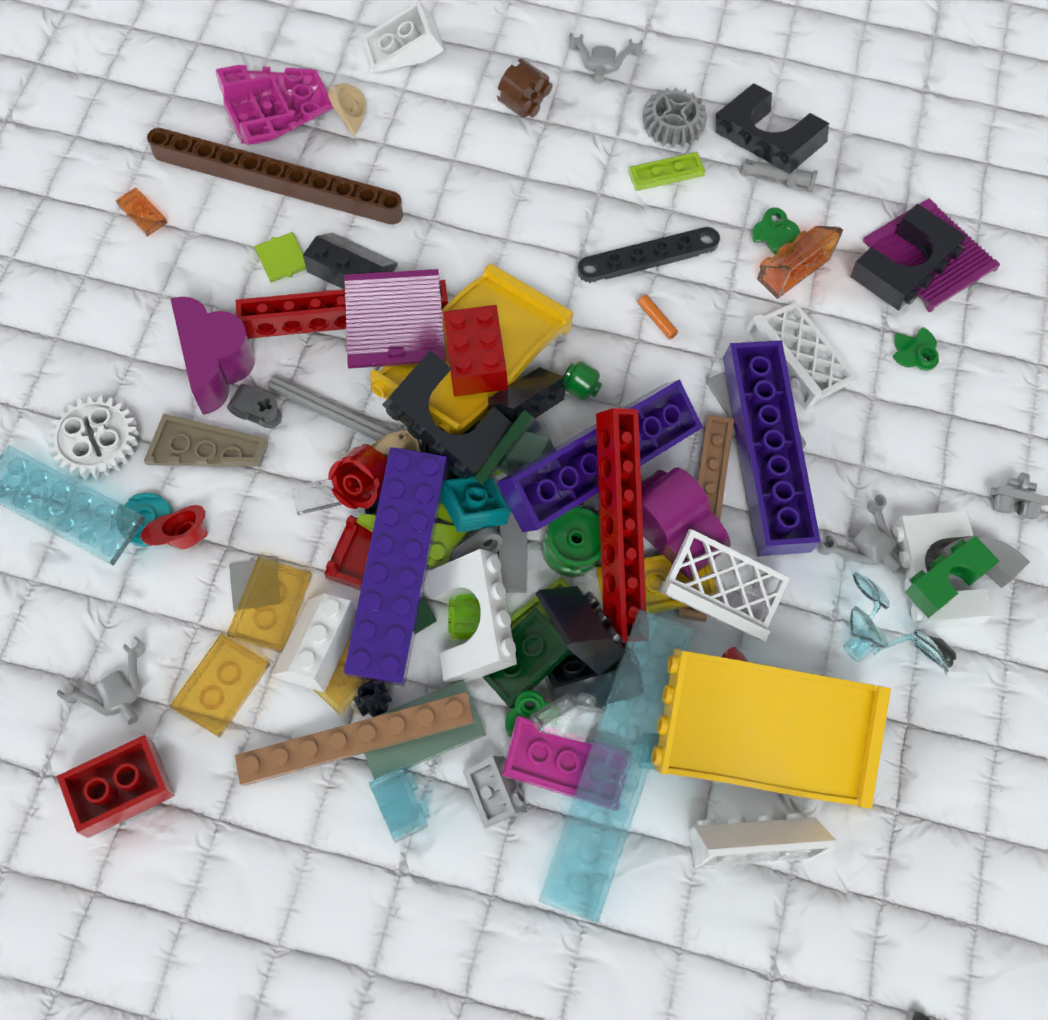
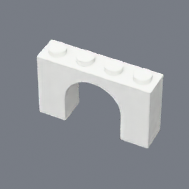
(936, 530)
(492, 643)

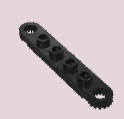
(648, 254)

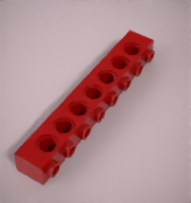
(299, 312)
(620, 517)

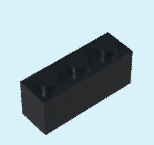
(532, 393)

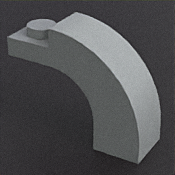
(1010, 559)

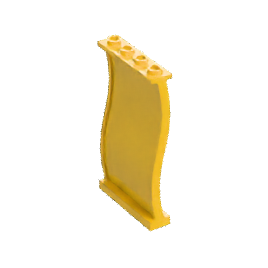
(527, 326)
(771, 728)

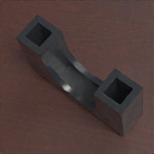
(782, 149)
(900, 283)
(411, 406)

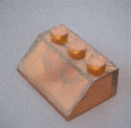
(798, 259)

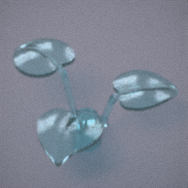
(870, 638)

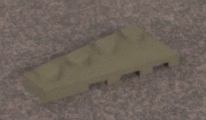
(200, 444)

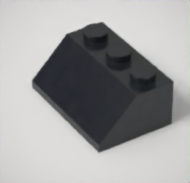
(334, 256)
(583, 626)
(576, 677)

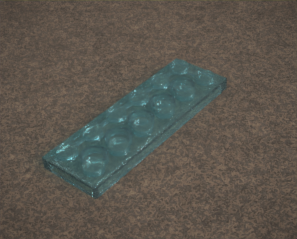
(66, 506)

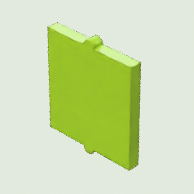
(281, 257)

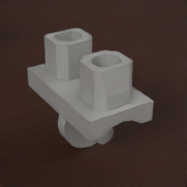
(1030, 501)

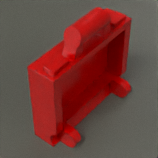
(350, 555)

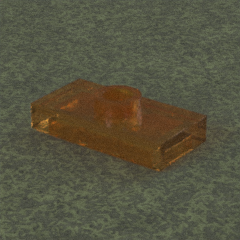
(141, 211)

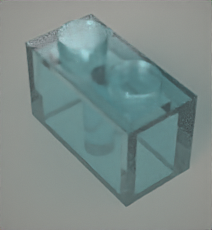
(399, 805)

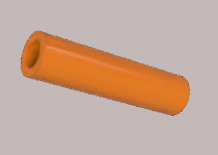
(657, 317)

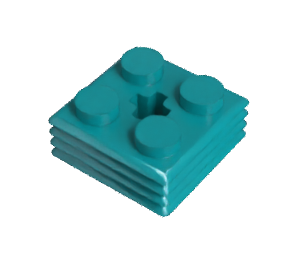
(473, 505)

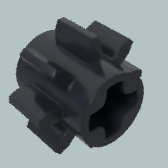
(372, 699)

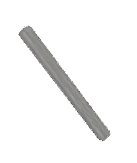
(328, 408)

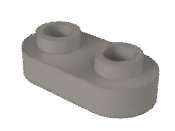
(485, 539)

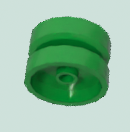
(573, 543)

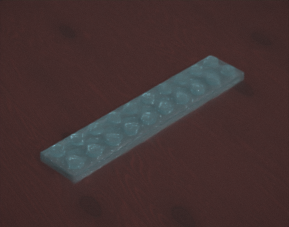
(614, 771)

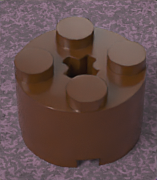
(524, 88)

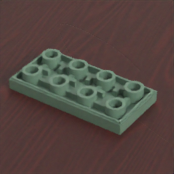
(422, 749)

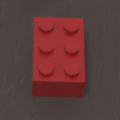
(475, 350)
(115, 786)

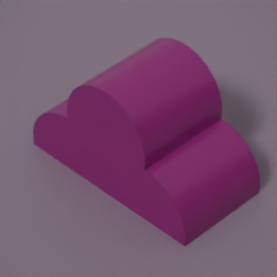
(213, 351)
(670, 508)

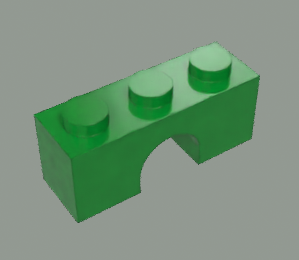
(933, 589)

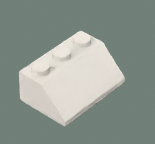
(316, 642)

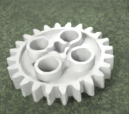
(68, 447)

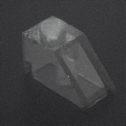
(570, 717)

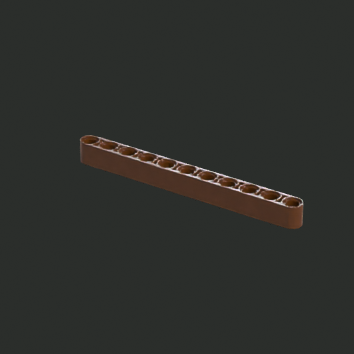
(276, 176)

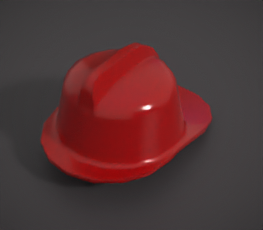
(178, 529)

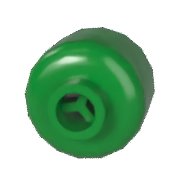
(582, 380)

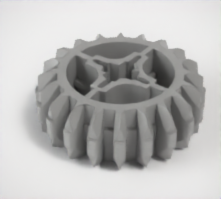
(673, 124)

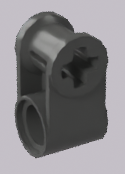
(255, 407)

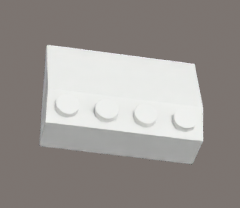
(759, 841)

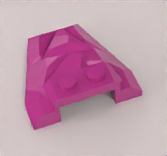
(270, 103)

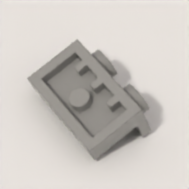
(494, 794)

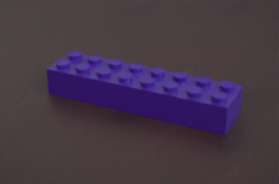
(770, 449)
(570, 471)
(396, 567)

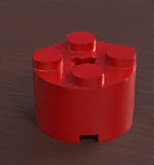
(358, 477)

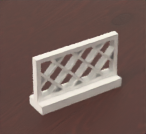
(801, 379)
(721, 610)

